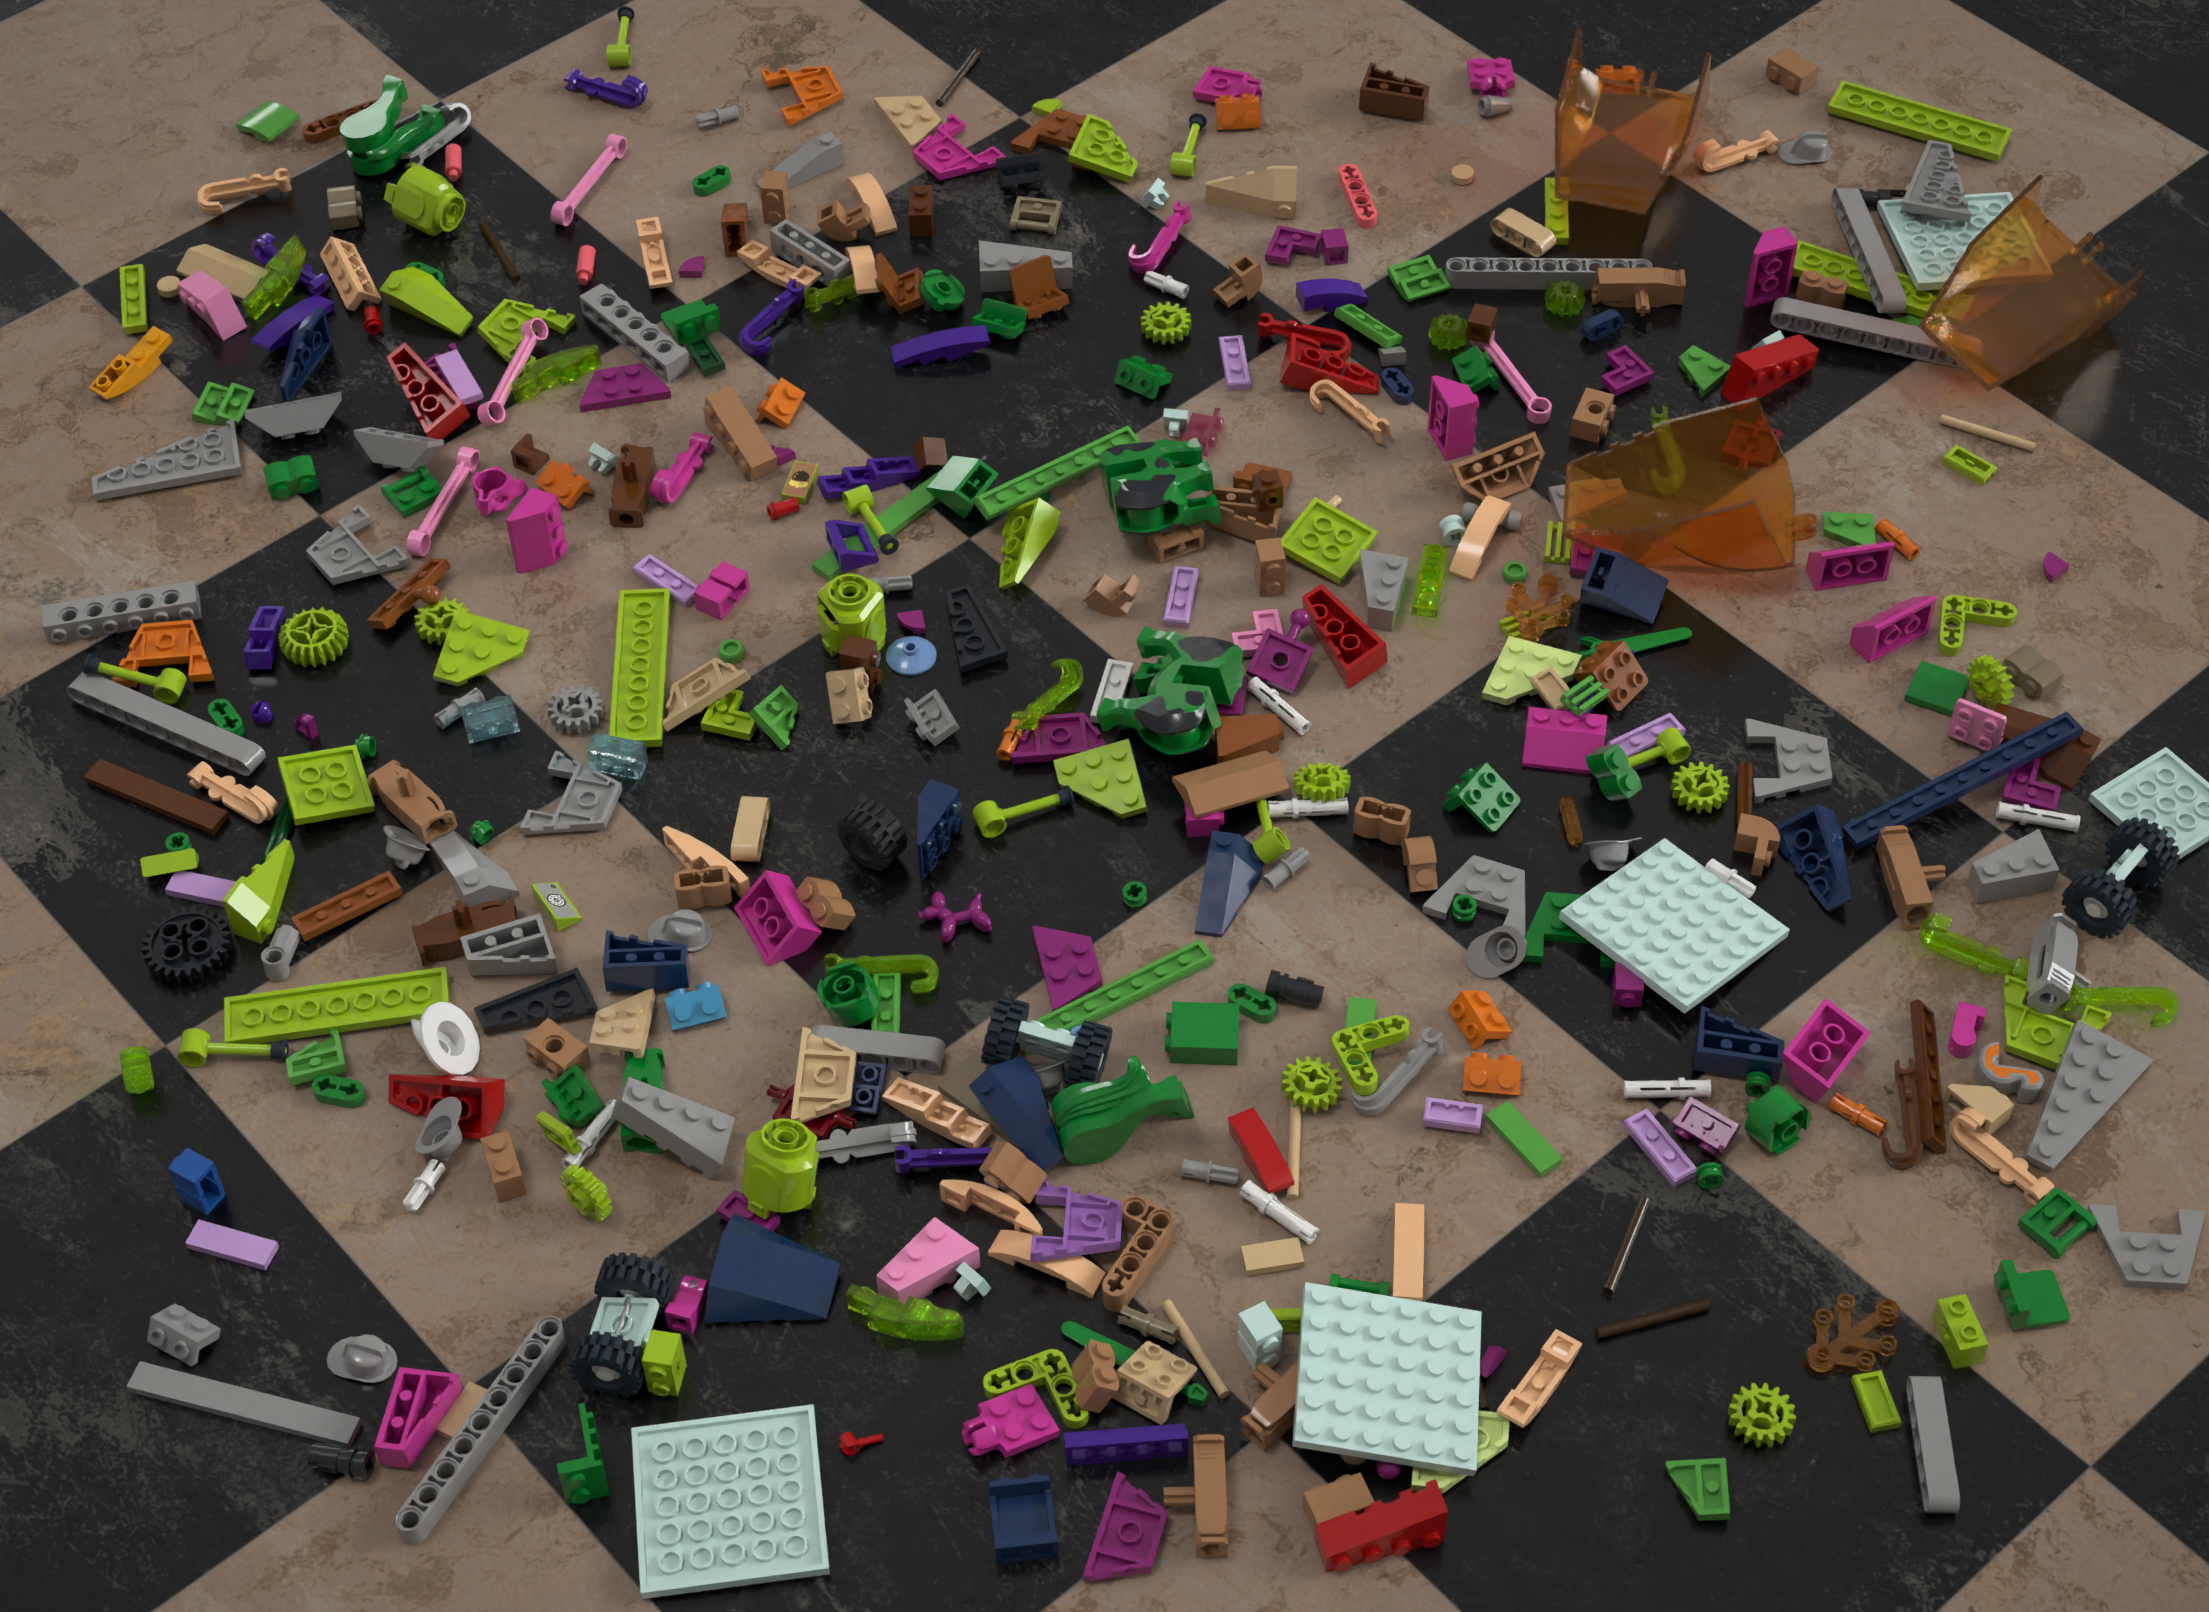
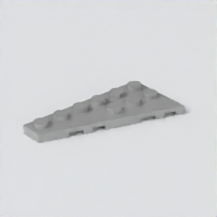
(1937, 186)
(177, 464)
(2085, 1085)

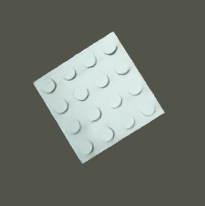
(2163, 793)

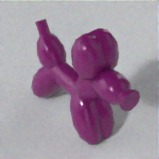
(950, 919)

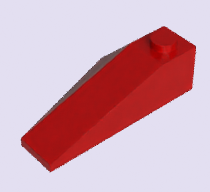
(1308, 363)
(479, 1097)

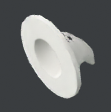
(447, 1038)

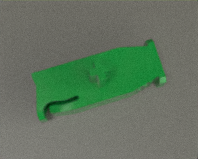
(648, 1071)

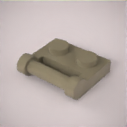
(1036, 209)

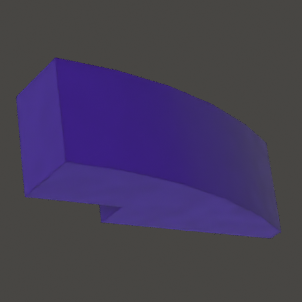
(1329, 293)
(264, 637)

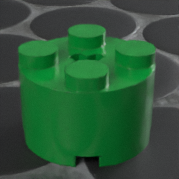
(849, 994)
(1776, 1120)

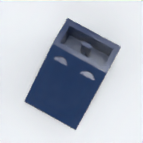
(1622, 586)
(936, 822)

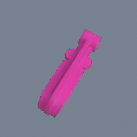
(1161, 244)
(670, 483)

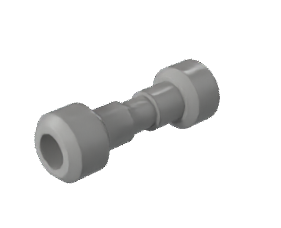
(1511, 521)

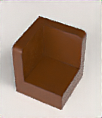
(1481, 323)
(930, 452)
(527, 457)

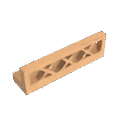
(349, 273)

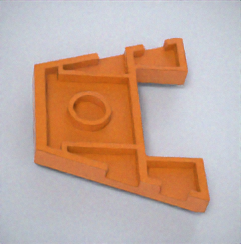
(813, 87)
(164, 645)

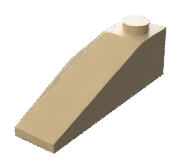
(1260, 193)

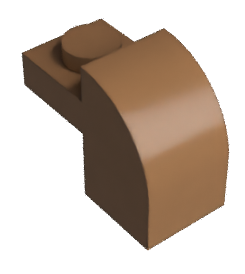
(841, 224)
(1244, 281)
(1111, 597)
(1757, 837)
(1420, 860)

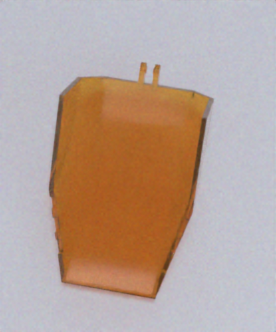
(1620, 137)
(2022, 295)
(1691, 496)

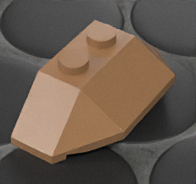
(1500, 469)

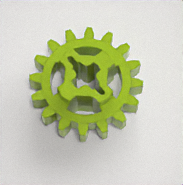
(1165, 323)
(436, 619)
(1990, 681)
(1321, 782)
(1700, 787)
(1311, 1084)
(586, 1193)
(1761, 1414)

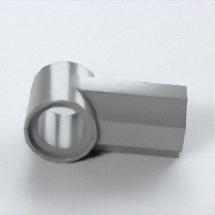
(279, 953)

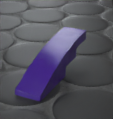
(280, 330)
(946, 343)
(876, 474)

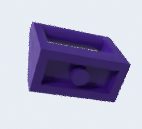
(849, 559)

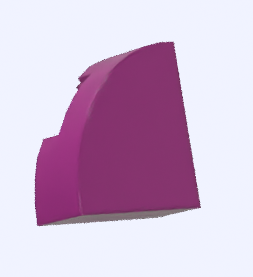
(693, 267)
(783, 455)
(2054, 566)
(912, 620)
(306, 725)
(1491, 1360)

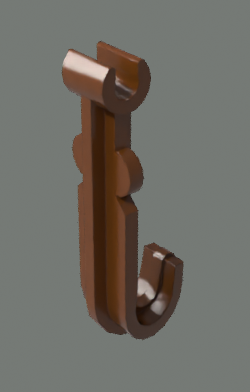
(1910, 1120)

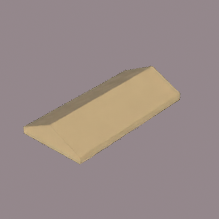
(227, 269)

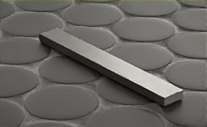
(244, 1404)

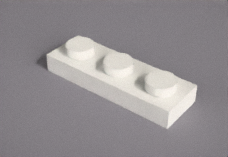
(1113, 684)

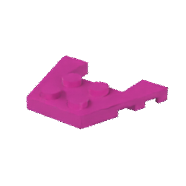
(947, 157)

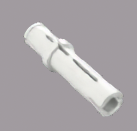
(1259, 689)
(1295, 808)
(2025, 814)
(1702, 1088)
(591, 1136)
(1271, 1206)

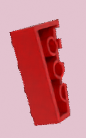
(1768, 368)
(431, 399)
(1345, 638)
(1383, 1529)

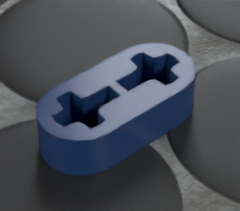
(1602, 324)
(1400, 384)

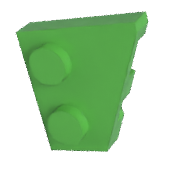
(1703, 369)
(1849, 527)
(776, 716)
(317, 1060)
(1703, 1486)

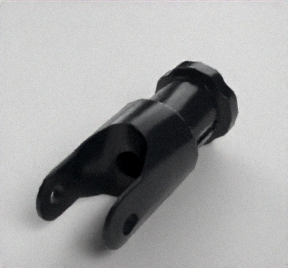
(1871, 197)

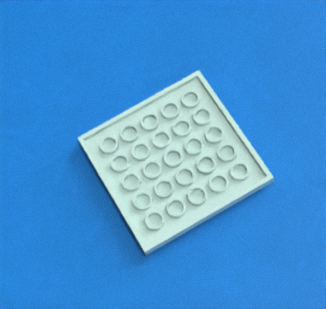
(1935, 245)
(1674, 925)
(1388, 1379)
(728, 1501)

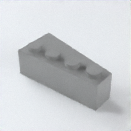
(999, 258)
(676, 1124)

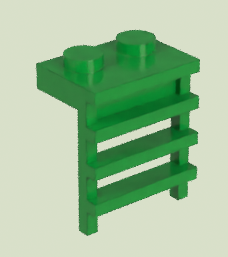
(586, 1476)

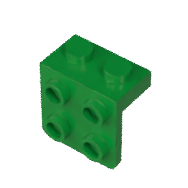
(691, 321)
(1484, 796)
(2030, 1297)

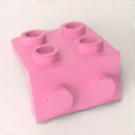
(1977, 725)

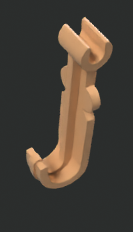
(1712, 157)
(240, 187)
(1330, 390)
(251, 803)
(1995, 1156)

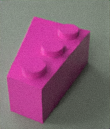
(413, 1413)

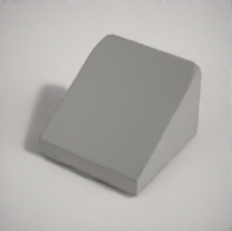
(1392, 356)

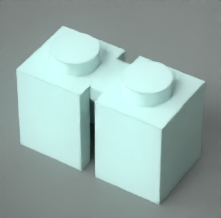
(1259, 1336)

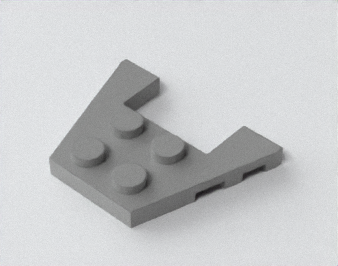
(345, 558)
(1800, 760)
(584, 805)
(1490, 884)
(2150, 1258)

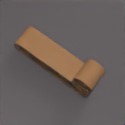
(1133, 1257)

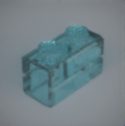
(489, 718)
(617, 756)

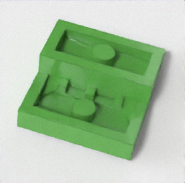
(267, 121)
(1418, 278)
(222, 404)

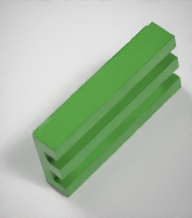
(1592, 687)

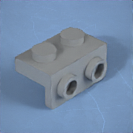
(932, 717)
(181, 1333)

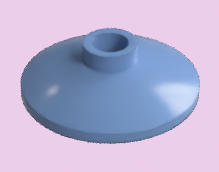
(911, 656)

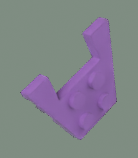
(1089, 1226)

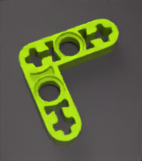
(1964, 613)
(1360, 1045)
(1042, 1375)

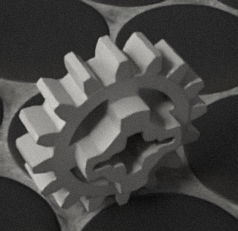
(575, 709)

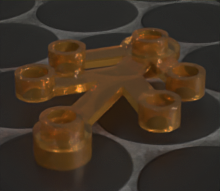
(1533, 628)
(1851, 1337)

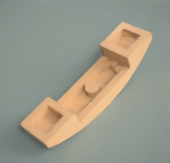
(870, 192)
(654, 252)
(863, 268)
(777, 271)
(1477, 537)
(964, 1193)
(1077, 1271)
(1541, 1380)

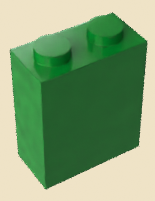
(1203, 1033)

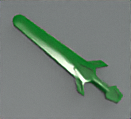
(1640, 642)
(1195, 1393)

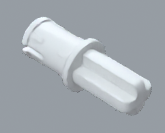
(1166, 284)
(1731, 878)
(423, 1186)

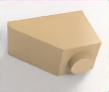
(1984, 1099)

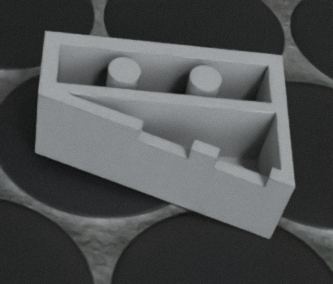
(1382, 587)
(2014, 870)
(510, 949)

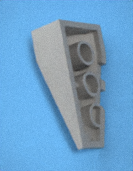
(812, 159)
(472, 872)

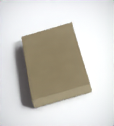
(957, 1089)

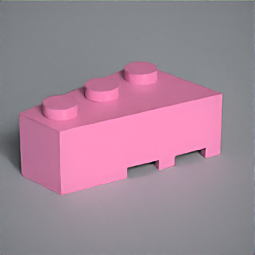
(212, 303)
(926, 1263)

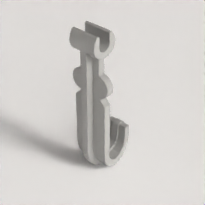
(439, 139)
(1393, 1085)
(867, 1141)

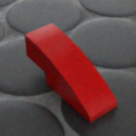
(1260, 1151)

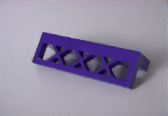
(1126, 1444)

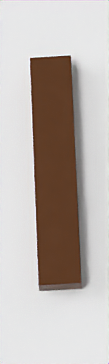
(156, 796)
(1928, 1077)

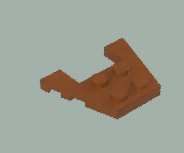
(1057, 128)

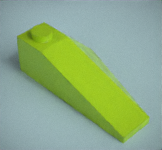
(425, 298)
(1026, 535)
(256, 900)

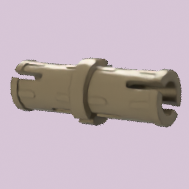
(1148, 1324)

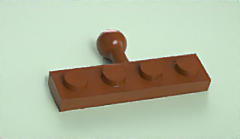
(417, 587)

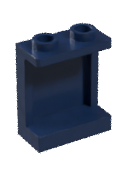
(1023, 1518)

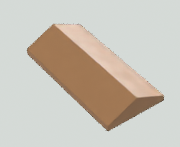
(1232, 783)

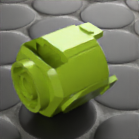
(425, 201)
(856, 606)
(780, 1168)

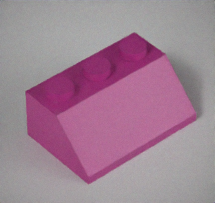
(1771, 267)
(1452, 417)
(536, 531)
(1849, 565)
(1893, 628)
(1562, 739)
(776, 918)
(1822, 1049)

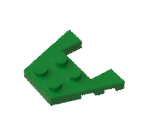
(1549, 927)

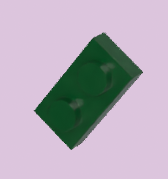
(704, 355)

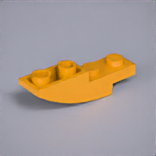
(130, 370)

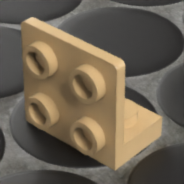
(1152, 1380)

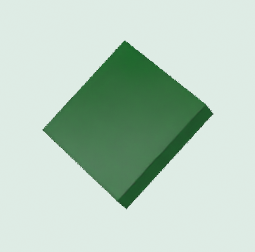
(1936, 688)

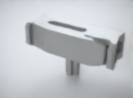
(2053, 964)

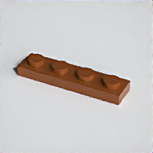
(346, 906)

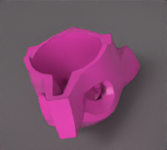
(496, 490)

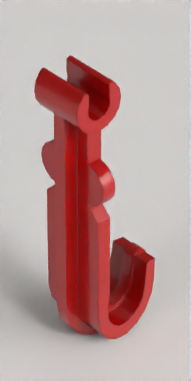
(1327, 337)

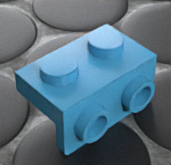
(694, 1007)

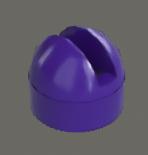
(264, 712)

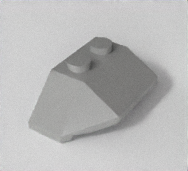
(295, 416)
(397, 448)

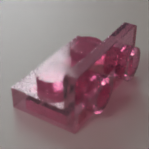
(1204, 429)

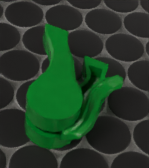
(371, 135)
(1101, 1117)

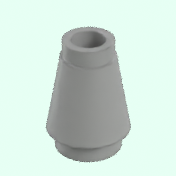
(1493, 105)

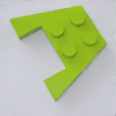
(504, 326)
(2035, 1034)

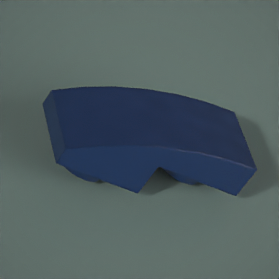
(868, 1087)

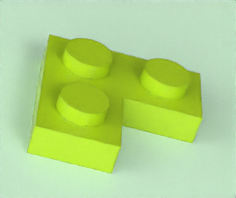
(725, 719)

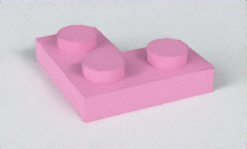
(1250, 640)

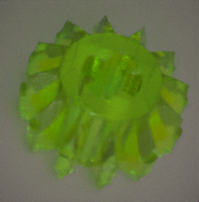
(1564, 298)
(1448, 331)
(136, 1069)

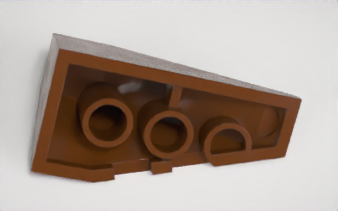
(2060, 765)

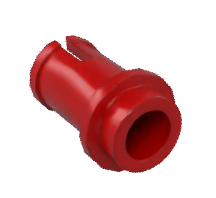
(372, 322)
(782, 508)

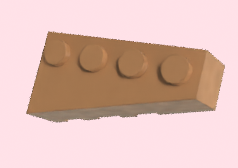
(739, 433)

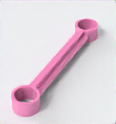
(563, 211)
(512, 372)
(1517, 382)
(419, 540)

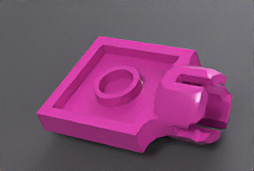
(1491, 76)
(1226, 82)
(1010, 1423)

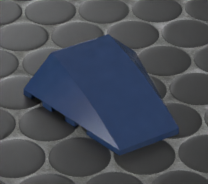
(767, 1278)

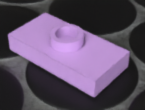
(1452, 1115)

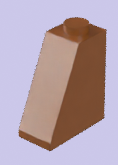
(734, 227)
(1247, 735)

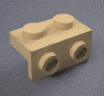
(849, 695)

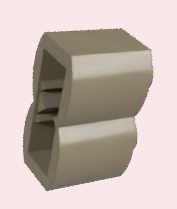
(344, 207)
(2033, 672)

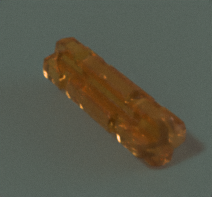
(1571, 820)

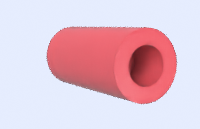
(453, 162)
(585, 264)

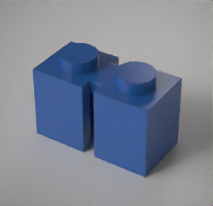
(196, 1181)

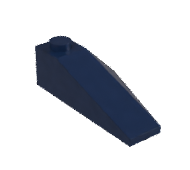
(305, 351)
(1817, 852)
(1228, 878)
(1016, 1102)

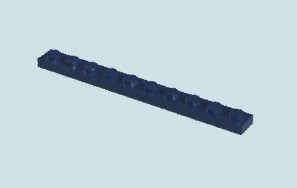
(1963, 779)

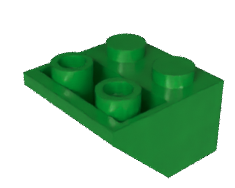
(961, 482)

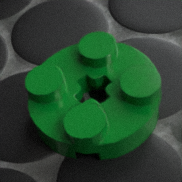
(941, 290)

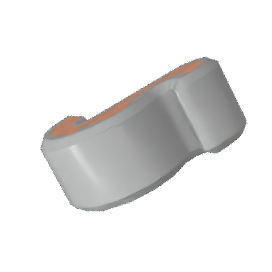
(2005, 1078)

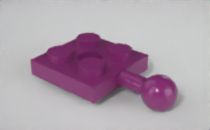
(1277, 644)

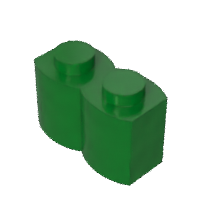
(291, 477)
(1613, 772)

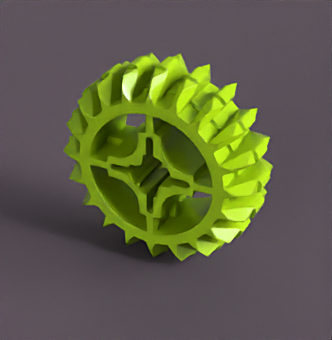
(313, 637)

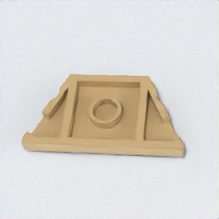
(909, 117)
(701, 689)
(624, 1025)
(822, 1077)

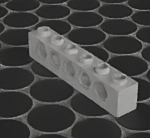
(635, 333)
(120, 612)

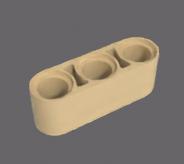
(1523, 232)
(750, 829)

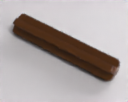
(1744, 789)

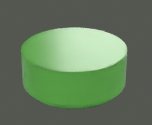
(1514, 572)
(731, 651)

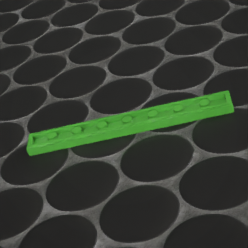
(1050, 475)
(891, 520)
(1130, 988)

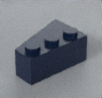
(643, 964)
(1735, 1050)

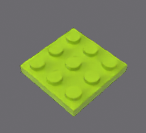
(1327, 540)
(325, 784)

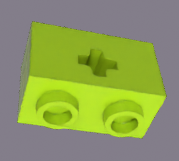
(1959, 1331)
(664, 1363)

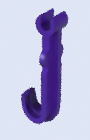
(630, 94)
(265, 251)
(766, 317)
(907, 1159)

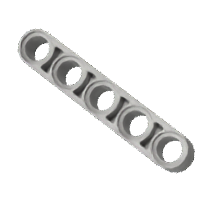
(895, 1050)
(1933, 1444)

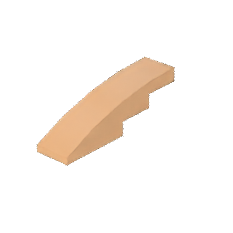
(698, 855)
(937, 1115)
(1408, 1251)

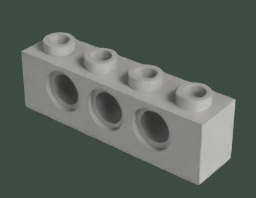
(804, 249)

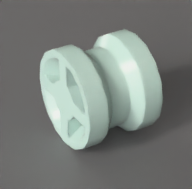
(1452, 529)

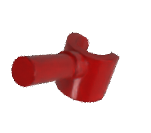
(851, 1445)

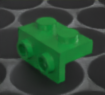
(1001, 318)
(1475, 369)
(1141, 376)
(573, 1097)

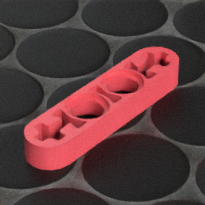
(1360, 195)

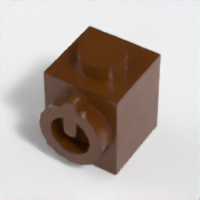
(1267, 490)

